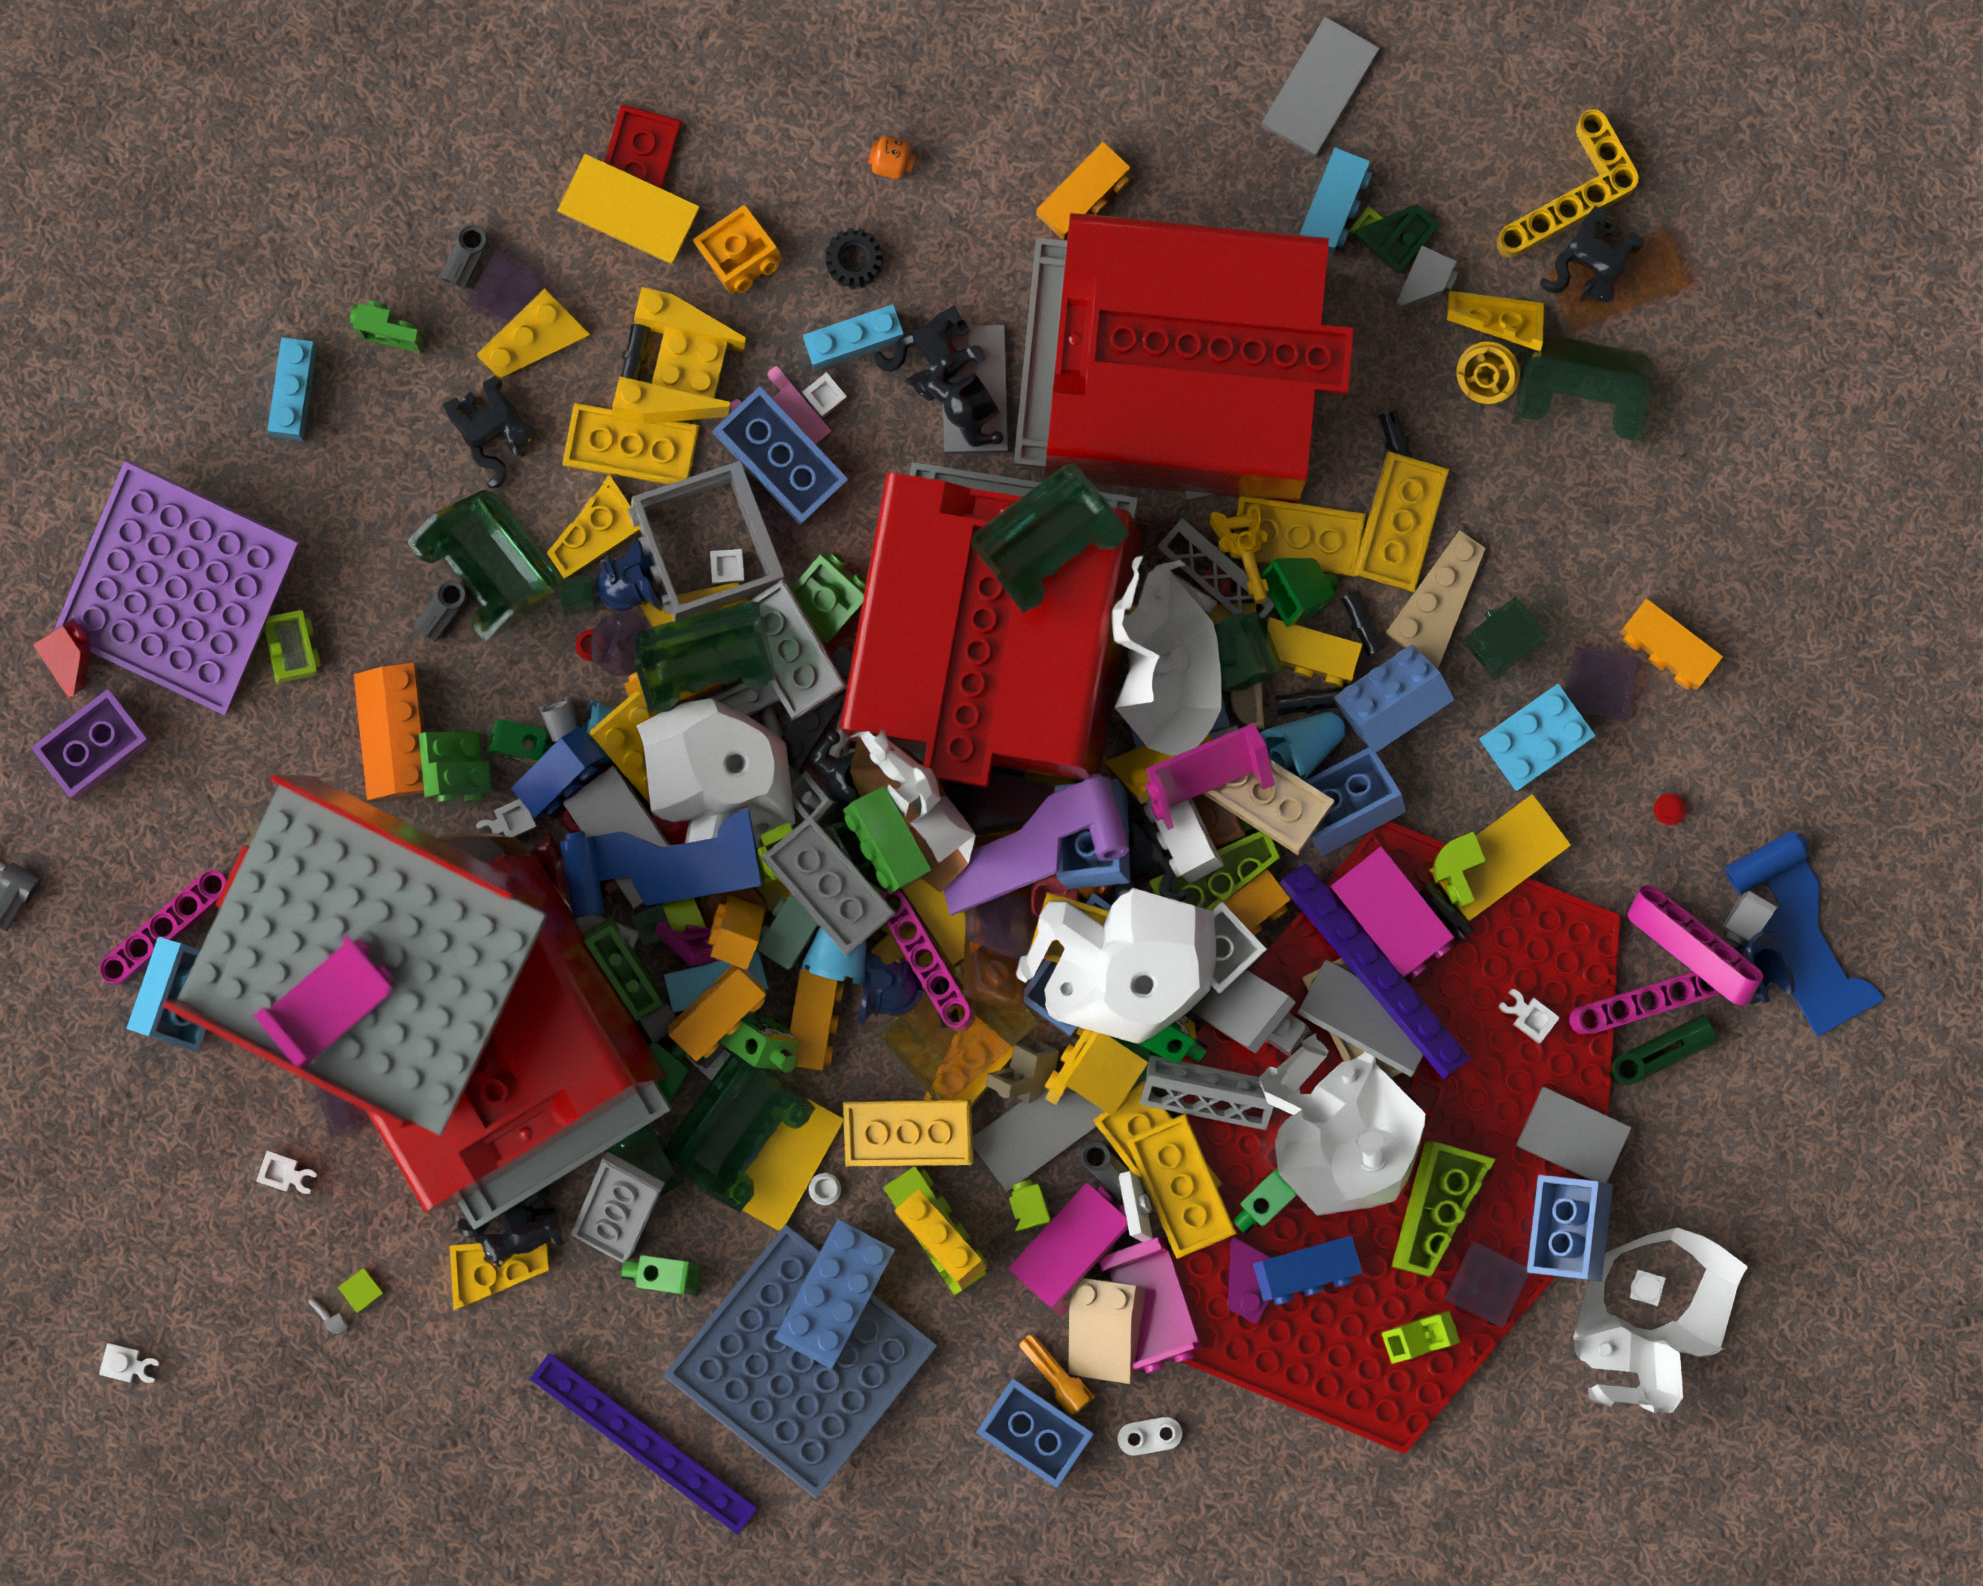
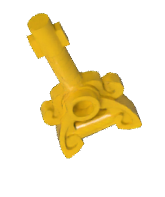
(1243, 545)

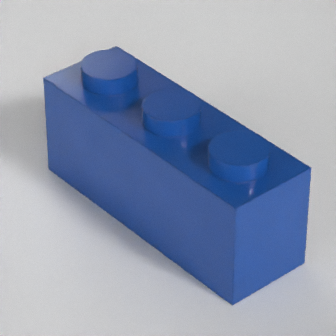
(558, 773)
(1308, 1270)

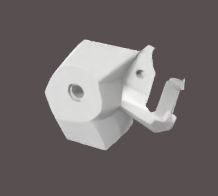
(1173, 663)
(712, 764)
(1132, 972)
(1346, 1139)
(1655, 1354)

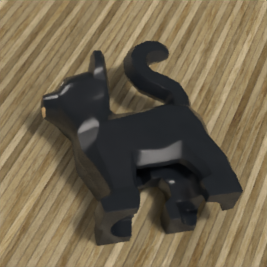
(1596, 254)
(934, 343)
(486, 424)
(1148, 856)
(526, 1228)

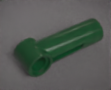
(1692, 1036)

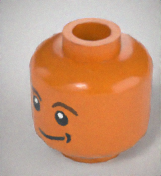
(891, 157)

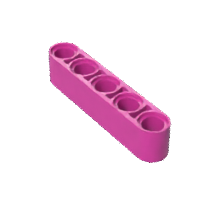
(149, 930)
(1695, 945)
(935, 971)
(1632, 1003)

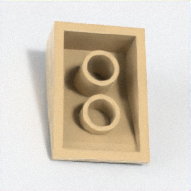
(1104, 1329)

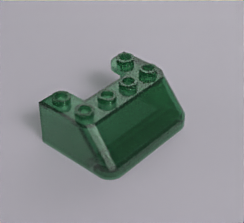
(1588, 373)
(1045, 532)
(491, 558)
(702, 653)
(732, 1126)

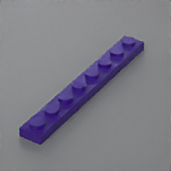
(1375, 971)
(643, 1443)

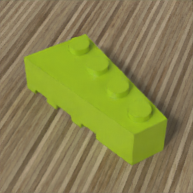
(1437, 1204)

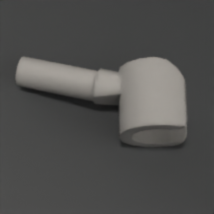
(334, 1324)

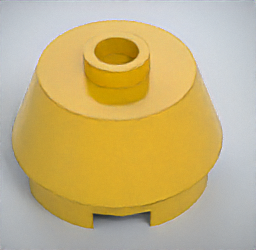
(1488, 372)

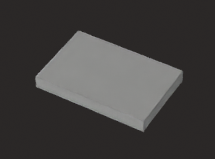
(1573, 1136)

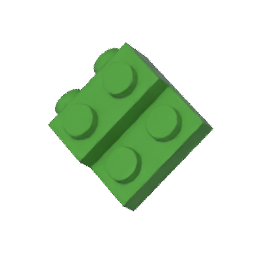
(378, 325)
(830, 594)
(453, 766)

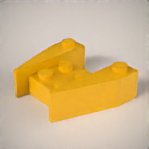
(686, 364)

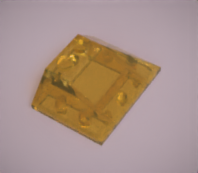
(947, 1058)

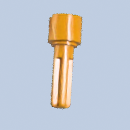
(1069, 1392)

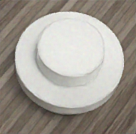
(824, 1189)

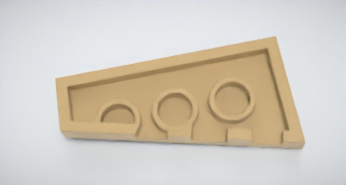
(1437, 602)

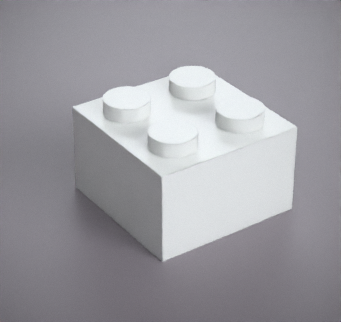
(1234, 948)

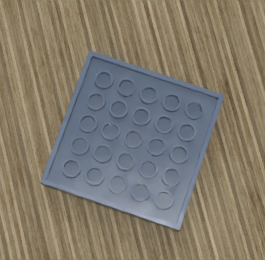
(778, 1398)

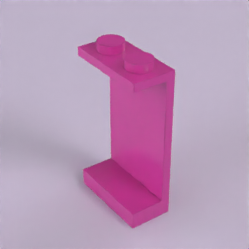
(1207, 769)
(1393, 913)
(326, 1003)
(1070, 1246)
(1166, 1321)

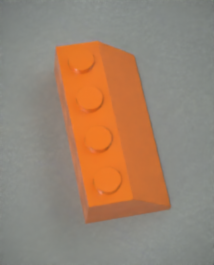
(389, 730)

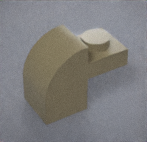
(1028, 1072)

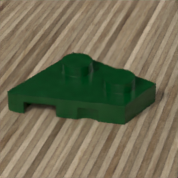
(1398, 236)

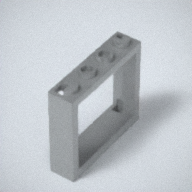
(732, 474)

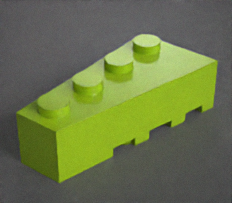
(1241, 862)
(903, 1188)

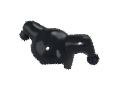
(965, 404)
(836, 770)

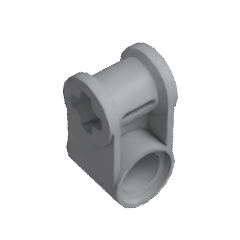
(559, 718)

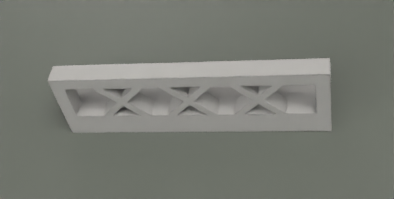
(1219, 559)
(1210, 1086)

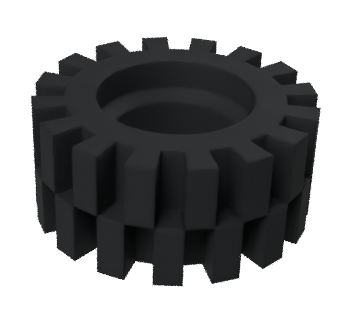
(854, 239)

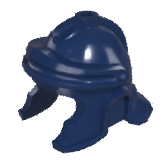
(627, 581)
(1765, 953)
(889, 988)

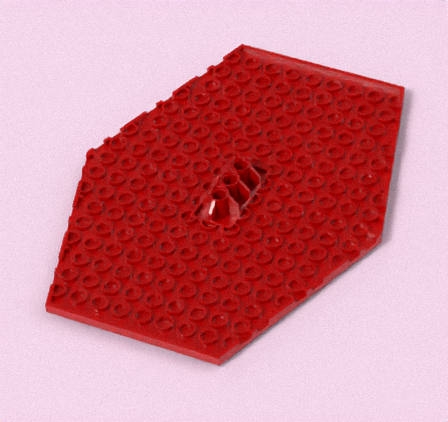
(1328, 1346)

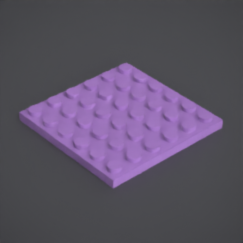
(178, 586)

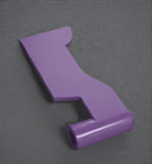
(1035, 849)

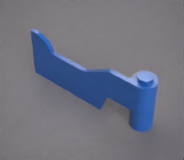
(658, 871)
(1819, 981)

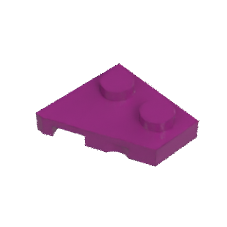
(689, 944)
(1244, 1290)

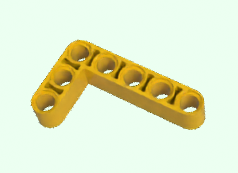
(1577, 197)

